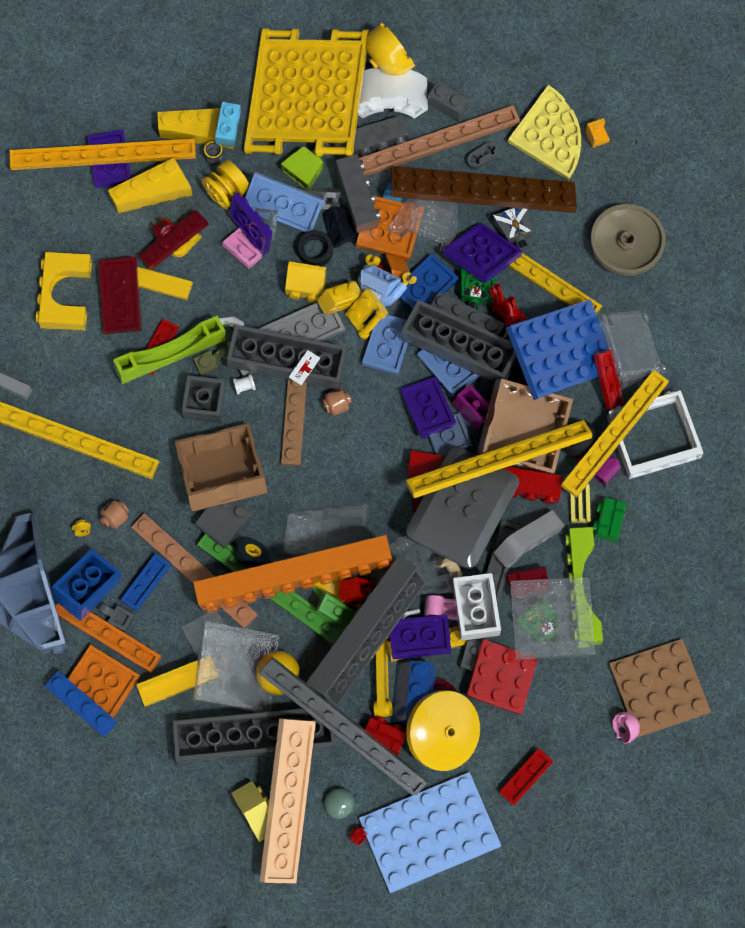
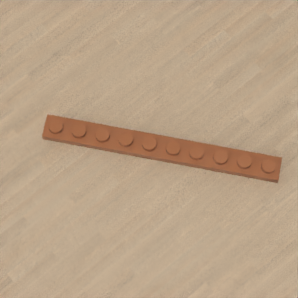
(440, 140)

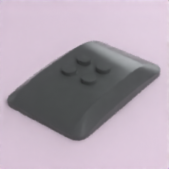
(463, 516)

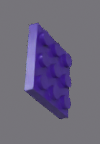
(482, 252)

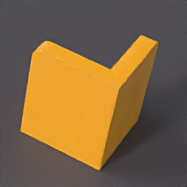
(596, 133)

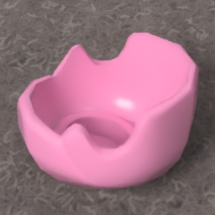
(629, 723)

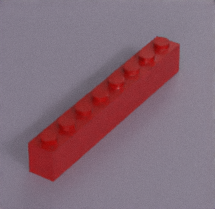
(531, 485)

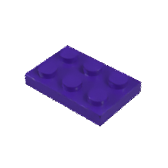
(109, 174)
(250, 223)
(428, 407)
(421, 637)

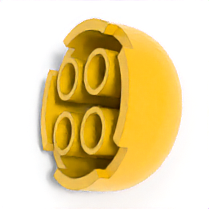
(387, 52)

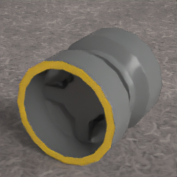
(213, 149)

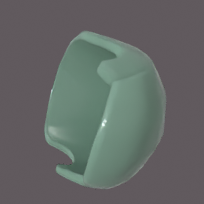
(339, 803)

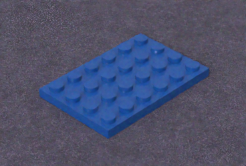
(558, 348)

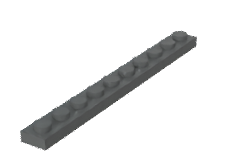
(343, 726)

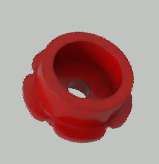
(358, 833)

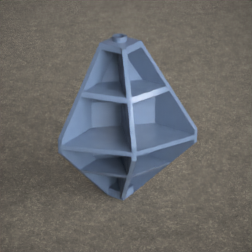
(25, 589)

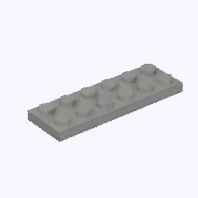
(306, 323)

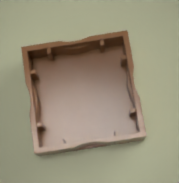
(517, 417)
(220, 467)

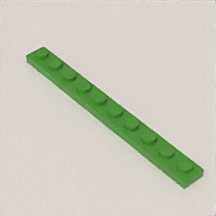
(291, 603)

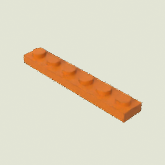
(114, 639)

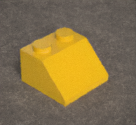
(305, 281)

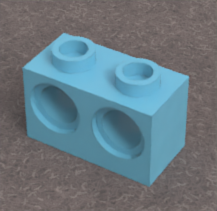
(228, 124)

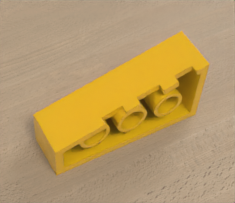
(190, 124)
(151, 187)

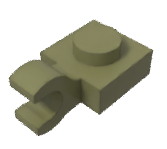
(207, 362)

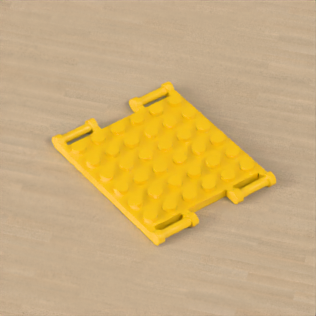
(307, 91)

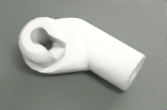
(231, 321)

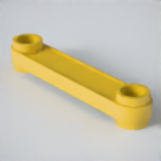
(383, 705)

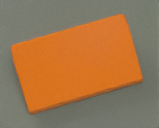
(397, 266)

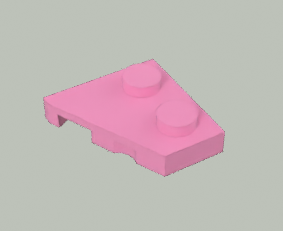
(242, 248)

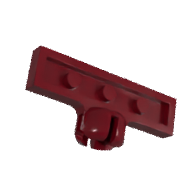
(171, 238)

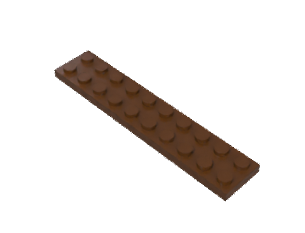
(483, 189)

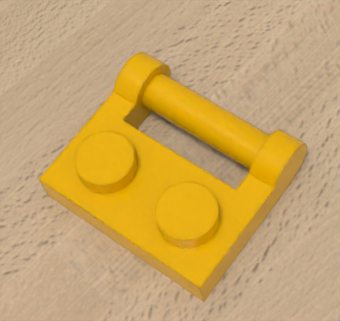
(362, 309)

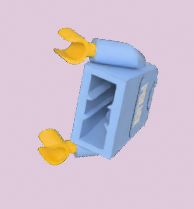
(381, 283)

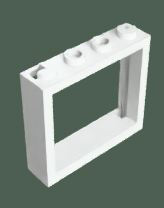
(667, 461)

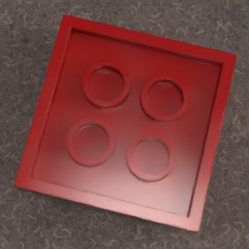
(500, 678)

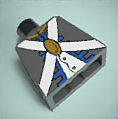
(514, 226)

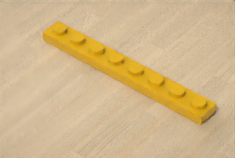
(615, 433)

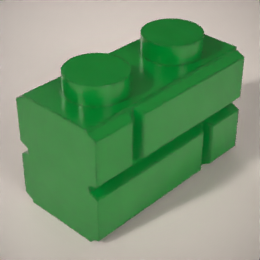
(610, 520)

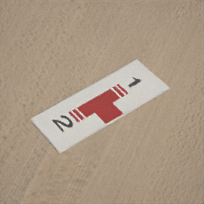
(304, 367)

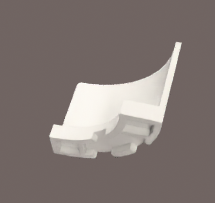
(402, 93)

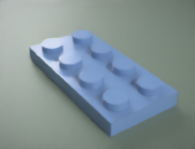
(293, 205)

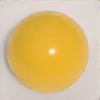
(285, 659)

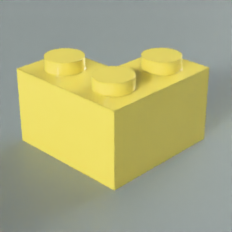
(254, 807)

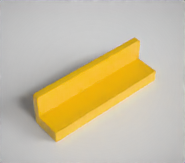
(168, 684)

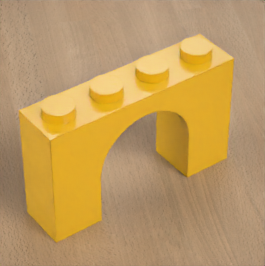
(57, 267)

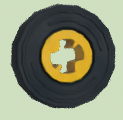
(251, 553)

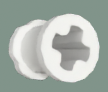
(244, 384)

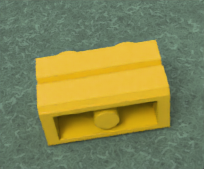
(339, 297)

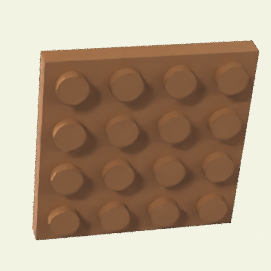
(660, 687)

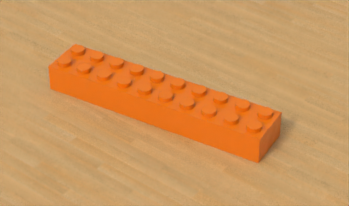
(293, 574)

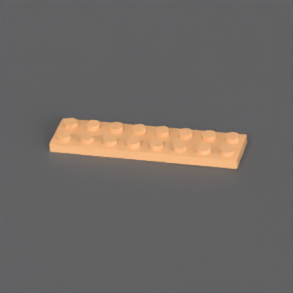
(287, 801)

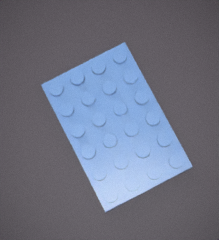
(430, 832)

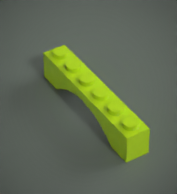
(143, 362)
(580, 546)

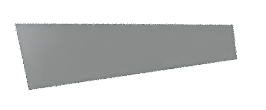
(15, 387)

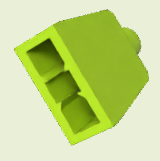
(303, 167)

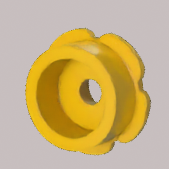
(81, 525)

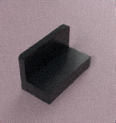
(340, 226)

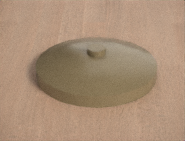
(627, 239)

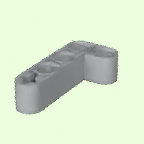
(528, 538)

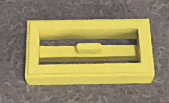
(580, 507)

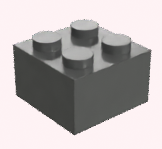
(204, 399)

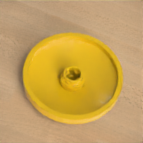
(443, 730)

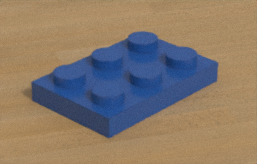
(431, 279)

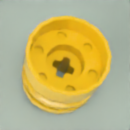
(225, 184)

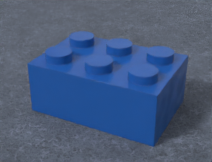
(86, 584)

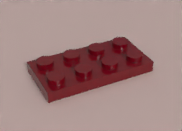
(120, 295)

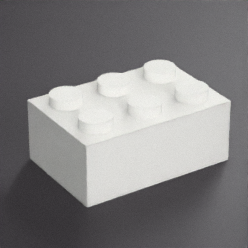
(476, 606)

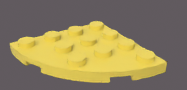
(550, 134)

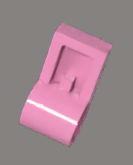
(438, 606)

